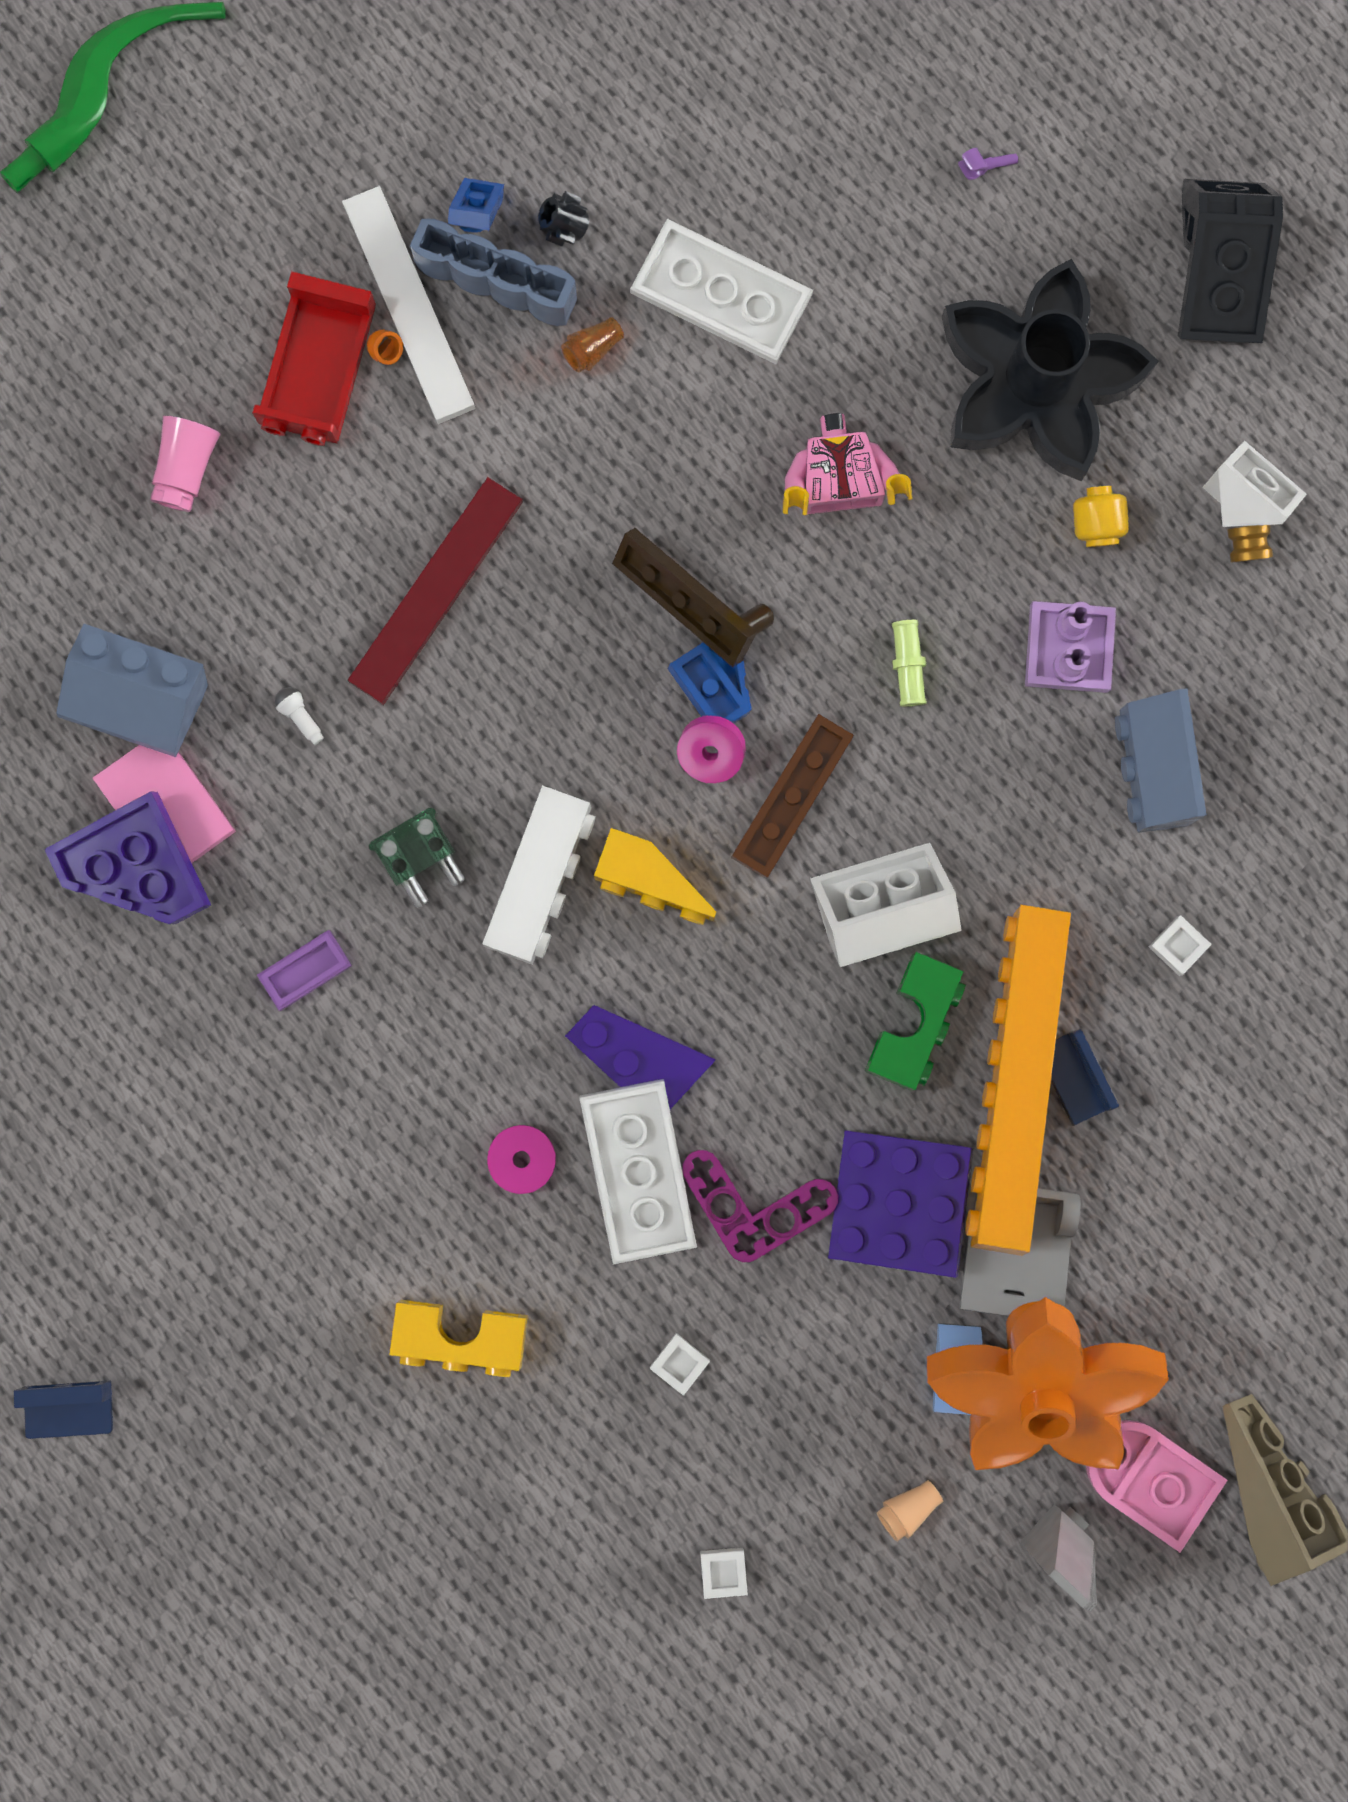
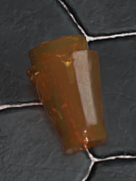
(591, 344)

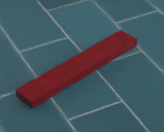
(435, 591)

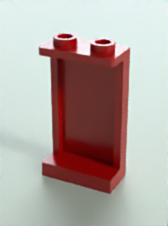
(316, 359)

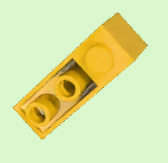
(640, 868)

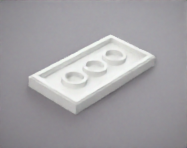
(721, 291)
(638, 1171)

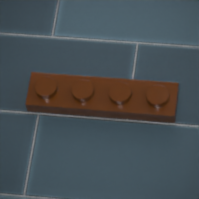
(792, 796)

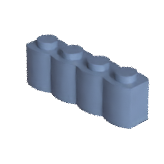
(502, 273)

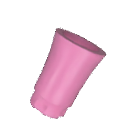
(182, 462)

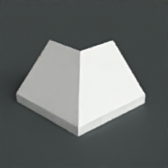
(1252, 490)

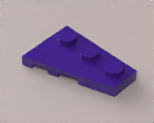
(637, 1054)

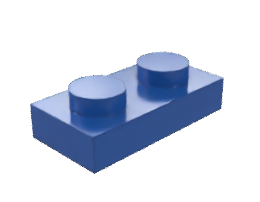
(476, 205)

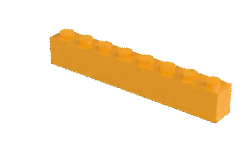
(1020, 1081)

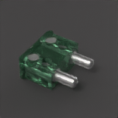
(412, 844)

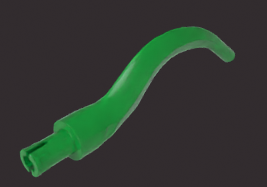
(86, 89)

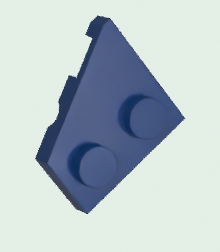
(712, 683)

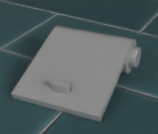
(1035, 1274)

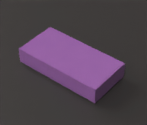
(304, 970)

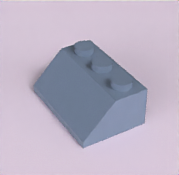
(130, 690)
(1161, 762)

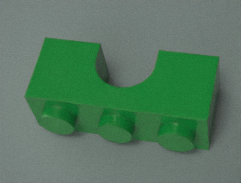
(933, 989)

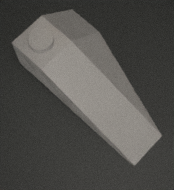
(1065, 1553)

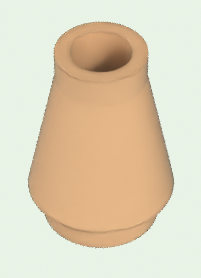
(907, 1511)

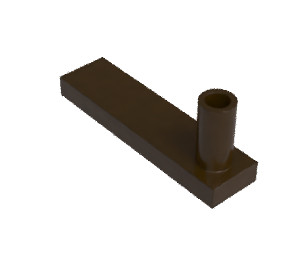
(689, 600)

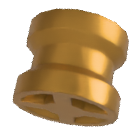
(1250, 543)

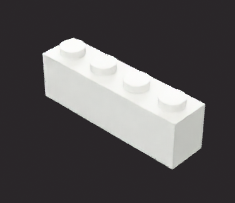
(538, 875)

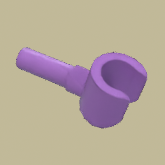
(975, 166)

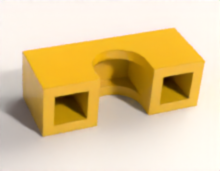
(420, 1337)

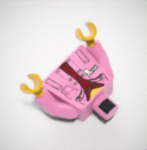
(841, 472)

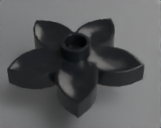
(1041, 371)

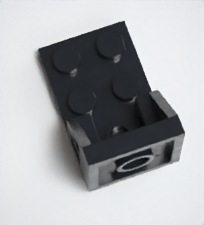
(1232, 258)

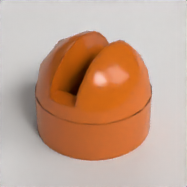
(389, 350)

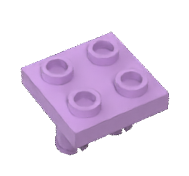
(1070, 646)

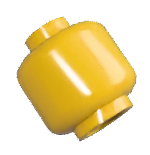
(1100, 517)

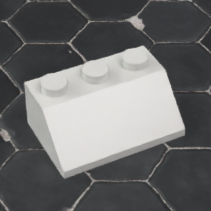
(886, 904)

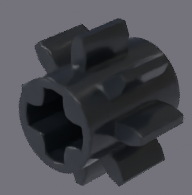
(563, 218)

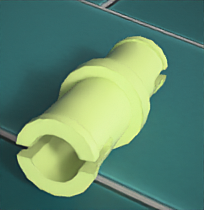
(909, 663)

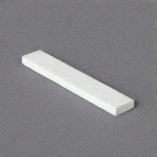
(408, 305)

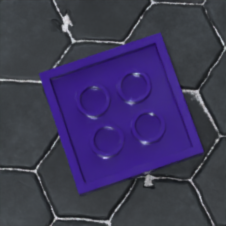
(901, 1203)

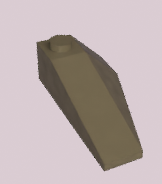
(1282, 1515)

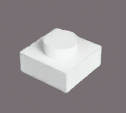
(1180, 945)
(679, 1364)
(723, 1573)

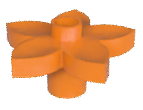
(1046, 1390)

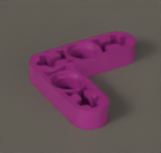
(743, 1220)

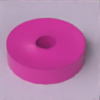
(711, 732)
(502, 1165)

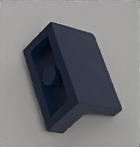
(1080, 1079)
(66, 1409)

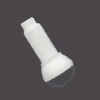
(290, 703)

